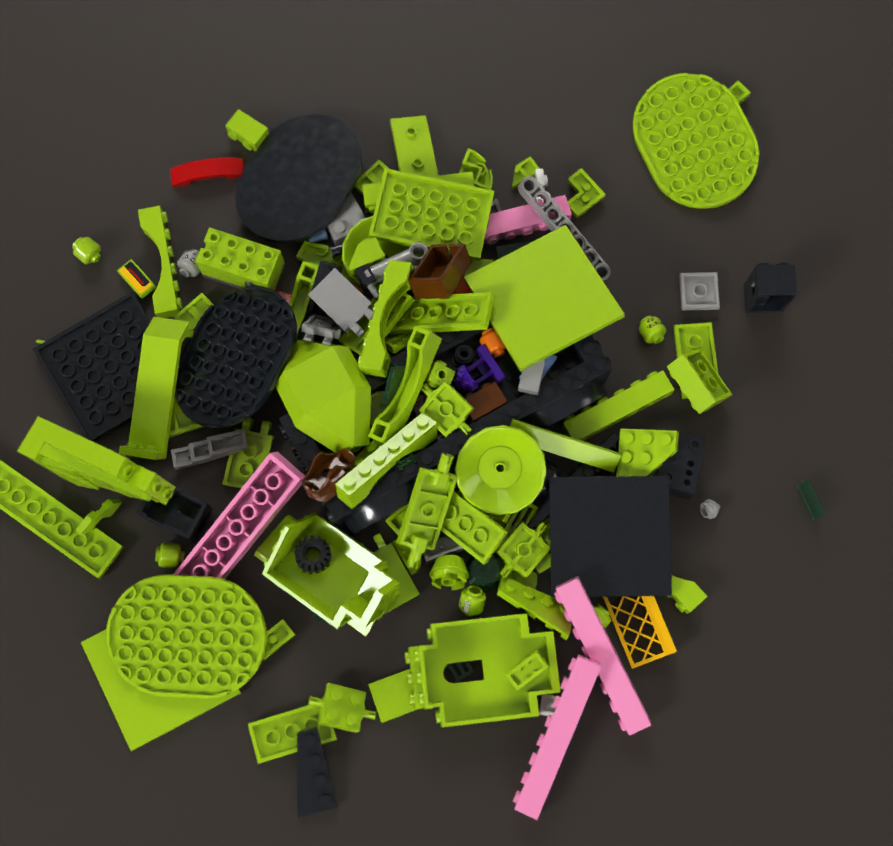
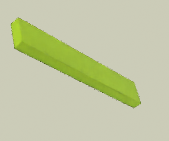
(570, 447)

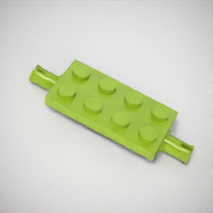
(427, 509)

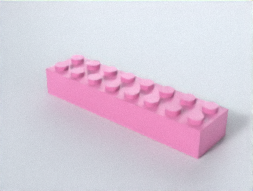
(244, 519)

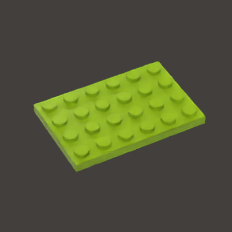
(431, 212)

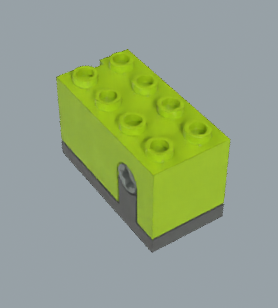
(239, 261)

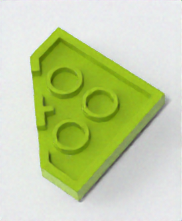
(645, 450)

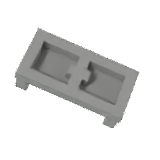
(444, 546)

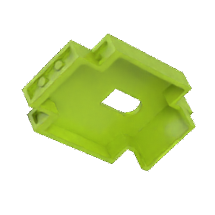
(501, 646)

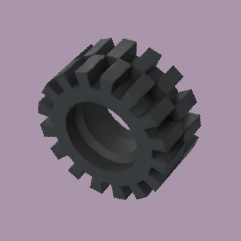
(307, 544)

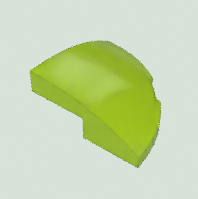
(475, 162)

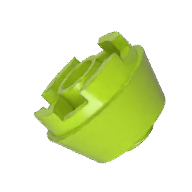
(449, 571)

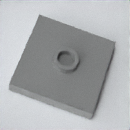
(699, 291)

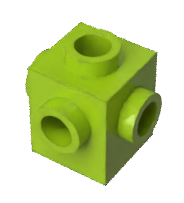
(438, 374)

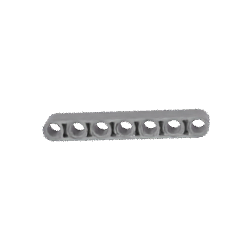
(561, 220)

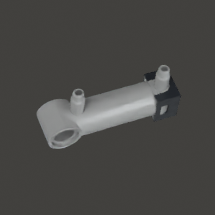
(371, 275)

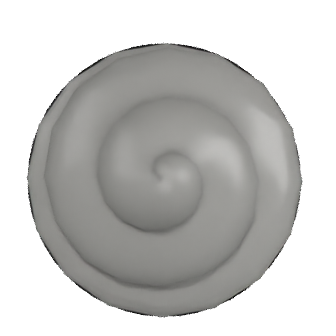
(709, 509)

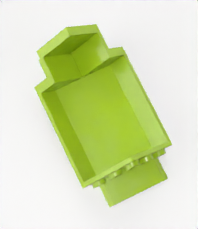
(347, 591)

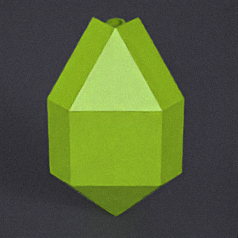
(327, 395)

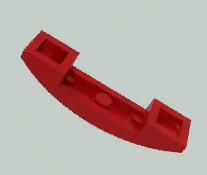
(206, 169)

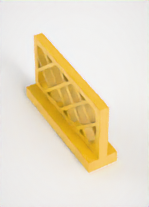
(657, 622)

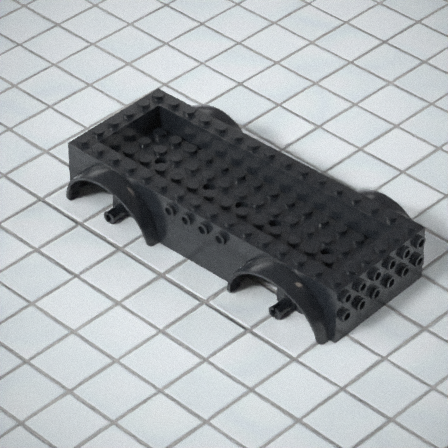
(567, 387)

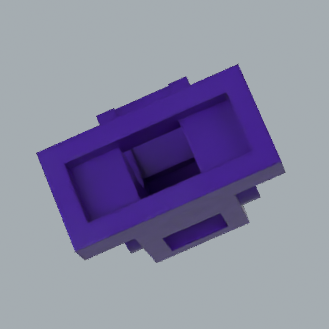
(485, 365)

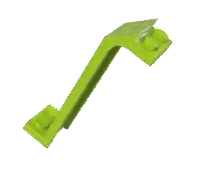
(156, 388)

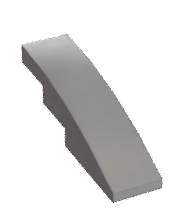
(210, 449)

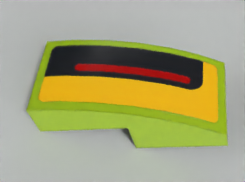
(136, 278)

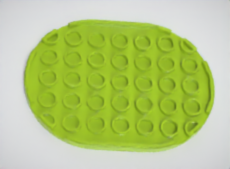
(695, 140)
(186, 636)

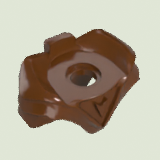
(337, 463)

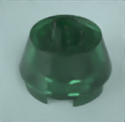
(484, 575)

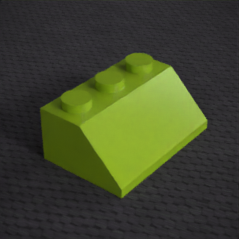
(698, 380)

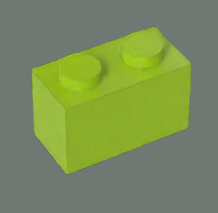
(246, 130)

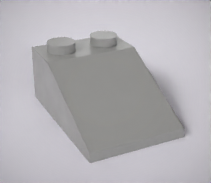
(346, 218)

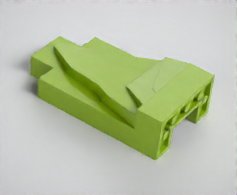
(91, 464)

